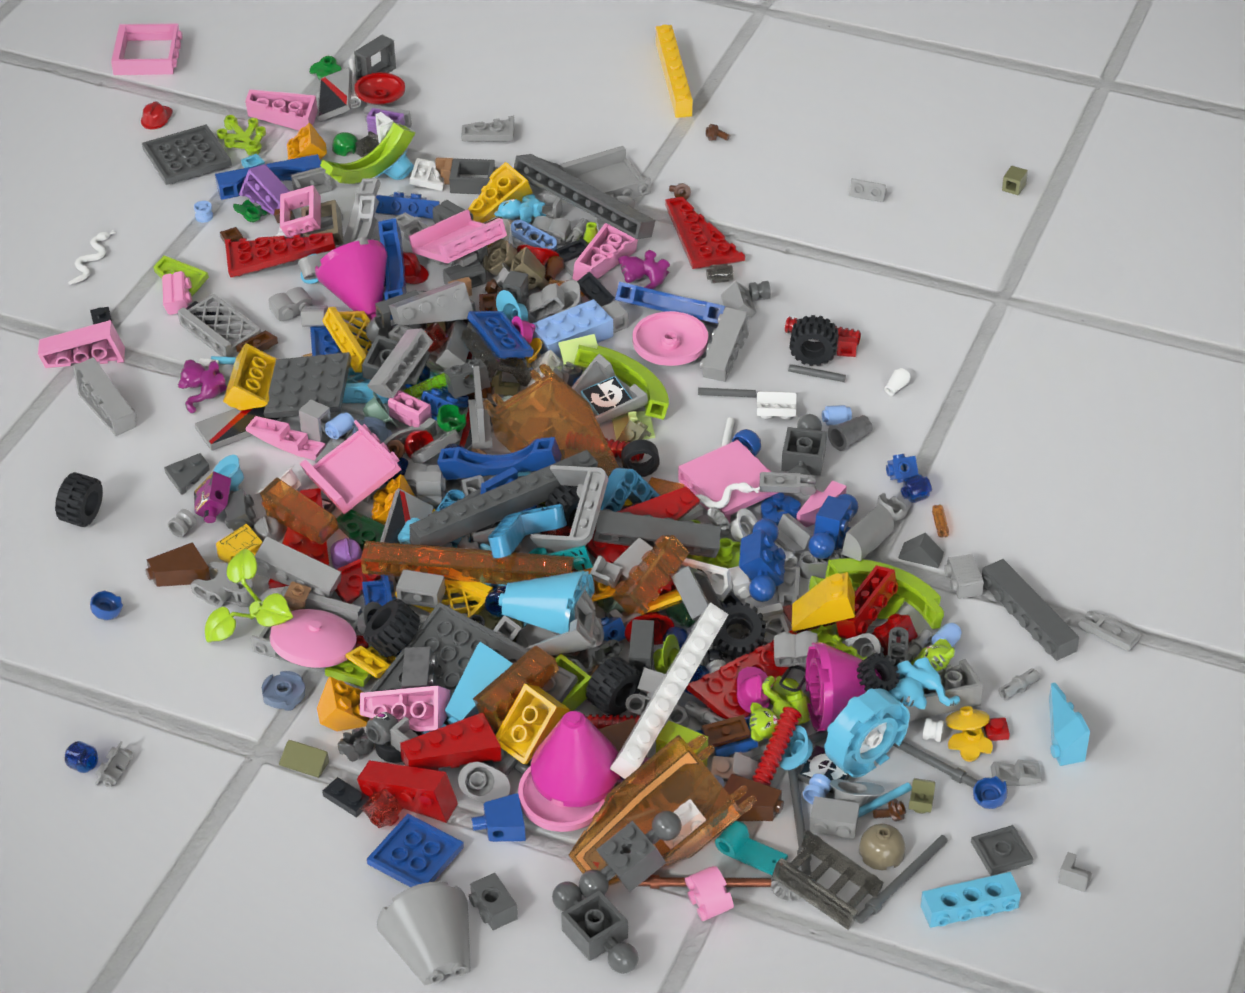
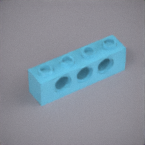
(970, 899)

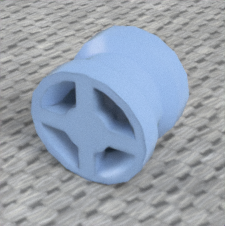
(203, 211)

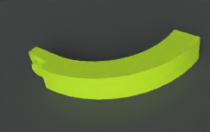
(376, 161)
(631, 373)
(913, 589)

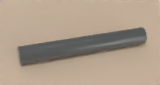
(817, 373)
(727, 392)

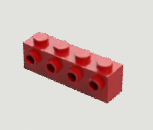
(869, 601)

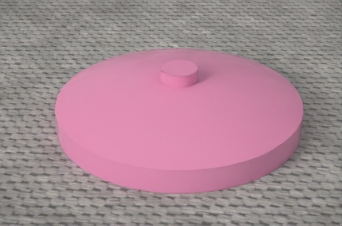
(670, 338)
(313, 638)
(552, 814)

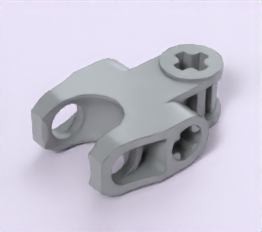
(221, 588)

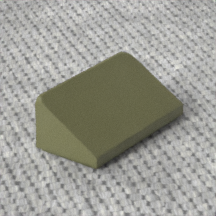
(304, 758)

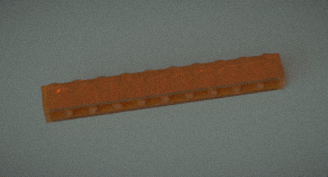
(460, 563)

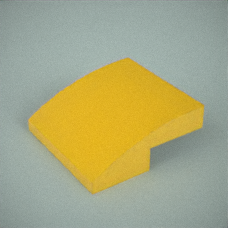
(664, 601)
(370, 660)

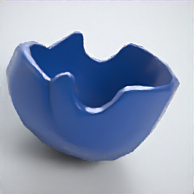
(749, 439)
(106, 605)
(990, 792)

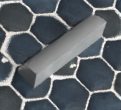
(454, 349)
(400, 363)
(868, 533)

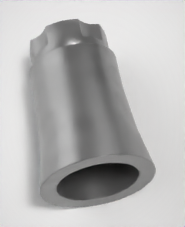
(848, 432)

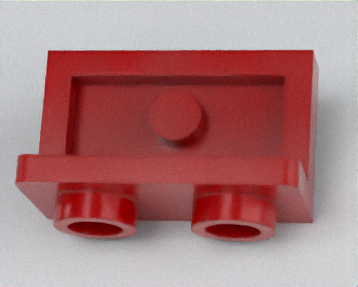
(893, 621)

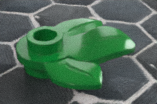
(325, 67)
(250, 211)

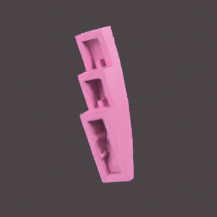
(281, 436)

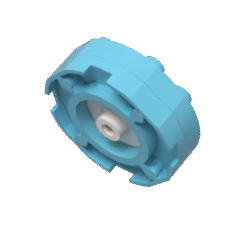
(866, 732)

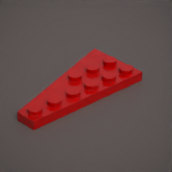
(271, 251)
(720, 688)

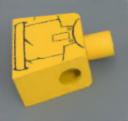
(236, 541)

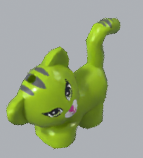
(938, 654)
(763, 719)

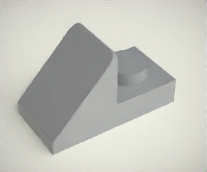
(739, 765)

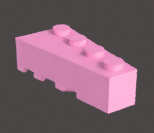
(282, 108)
(604, 252)
(82, 344)

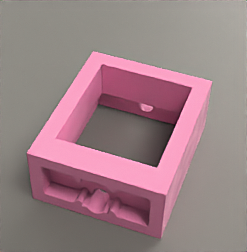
(297, 199)

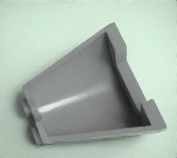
(601, 370)
(583, 632)
(429, 930)

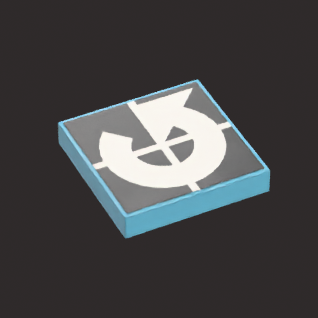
(605, 395)

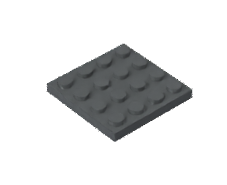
(186, 154)
(306, 379)

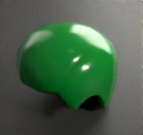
(344, 143)
(450, 418)

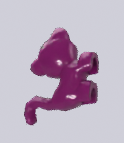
(635, 268)
(195, 375)

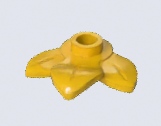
(970, 744)

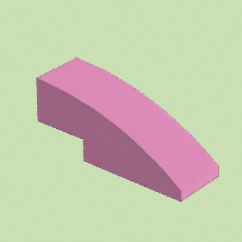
(808, 512)

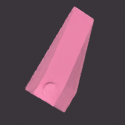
(421, 705)

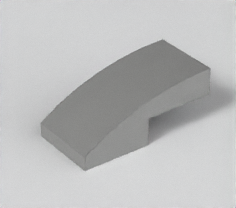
(1019, 774)

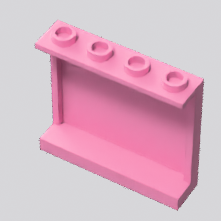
(455, 237)
(721, 468)
(353, 469)

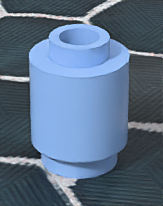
(836, 414)
(339, 425)
(950, 632)

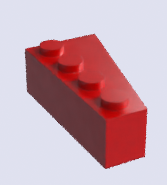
(453, 745)
(415, 788)

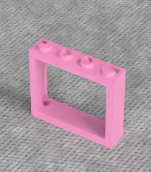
(146, 32)

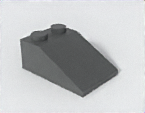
(378, 354)

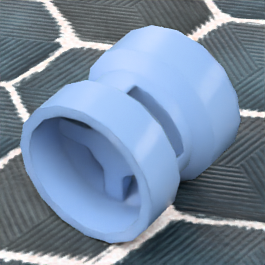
(818, 786)

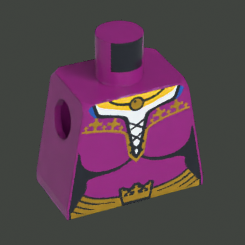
(212, 496)

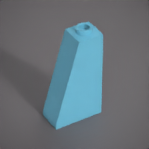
(480, 672)

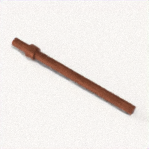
(656, 881)

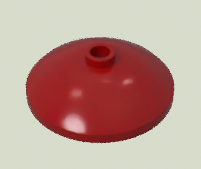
(379, 88)

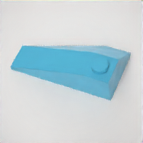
(1068, 729)

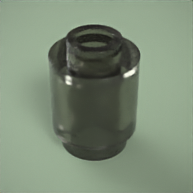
(719, 273)

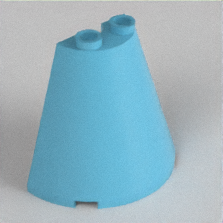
(546, 600)

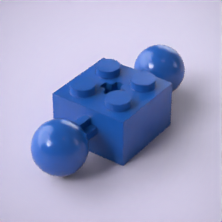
(832, 525)
(762, 560)

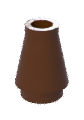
(554, 267)

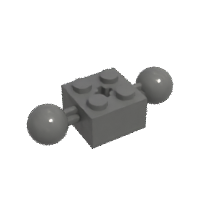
(804, 447)
(631, 855)
(595, 926)

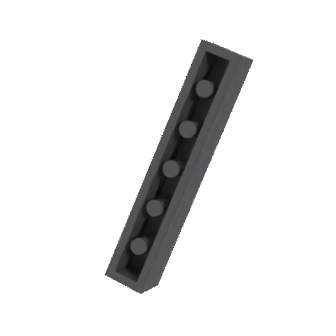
(627, 528)
(1030, 610)

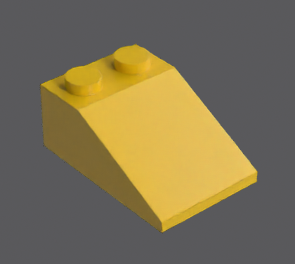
(825, 603)
(529, 722)

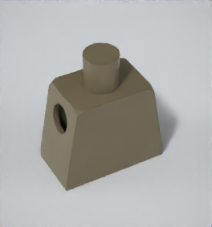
(527, 263)

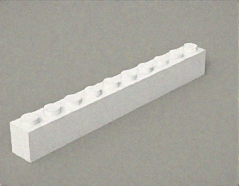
(669, 691)

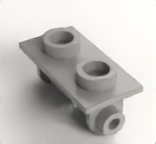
(867, 190)
(108, 772)

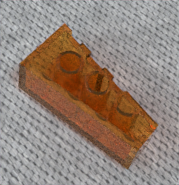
(298, 511)
(650, 575)
(498, 697)

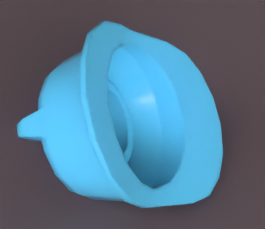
(400, 168)
(507, 303)
(230, 467)
(798, 749)

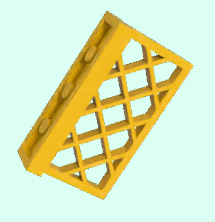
(342, 334)
(469, 590)

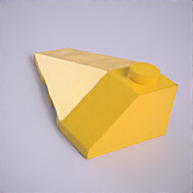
(503, 186)

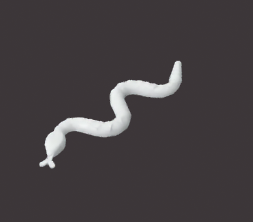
(91, 257)
(742, 487)

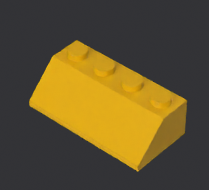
(250, 379)

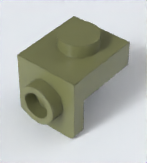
(503, 387)
(634, 431)
(922, 795)

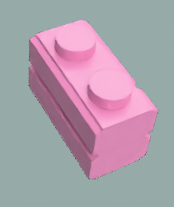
(176, 292)
(408, 409)

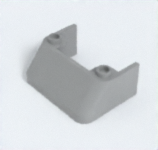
(590, 490)

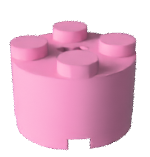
(709, 893)

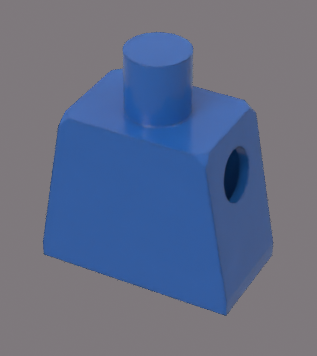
(502, 819)

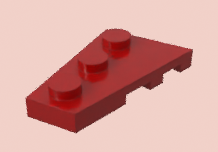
(351, 581)

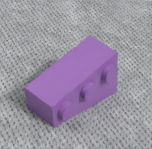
(263, 188)

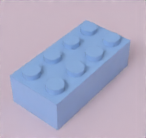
(573, 323)

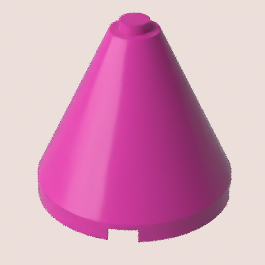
(355, 274)
(830, 683)
(574, 763)

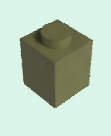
(1014, 180)

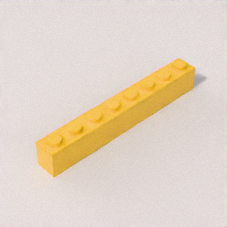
(673, 71)

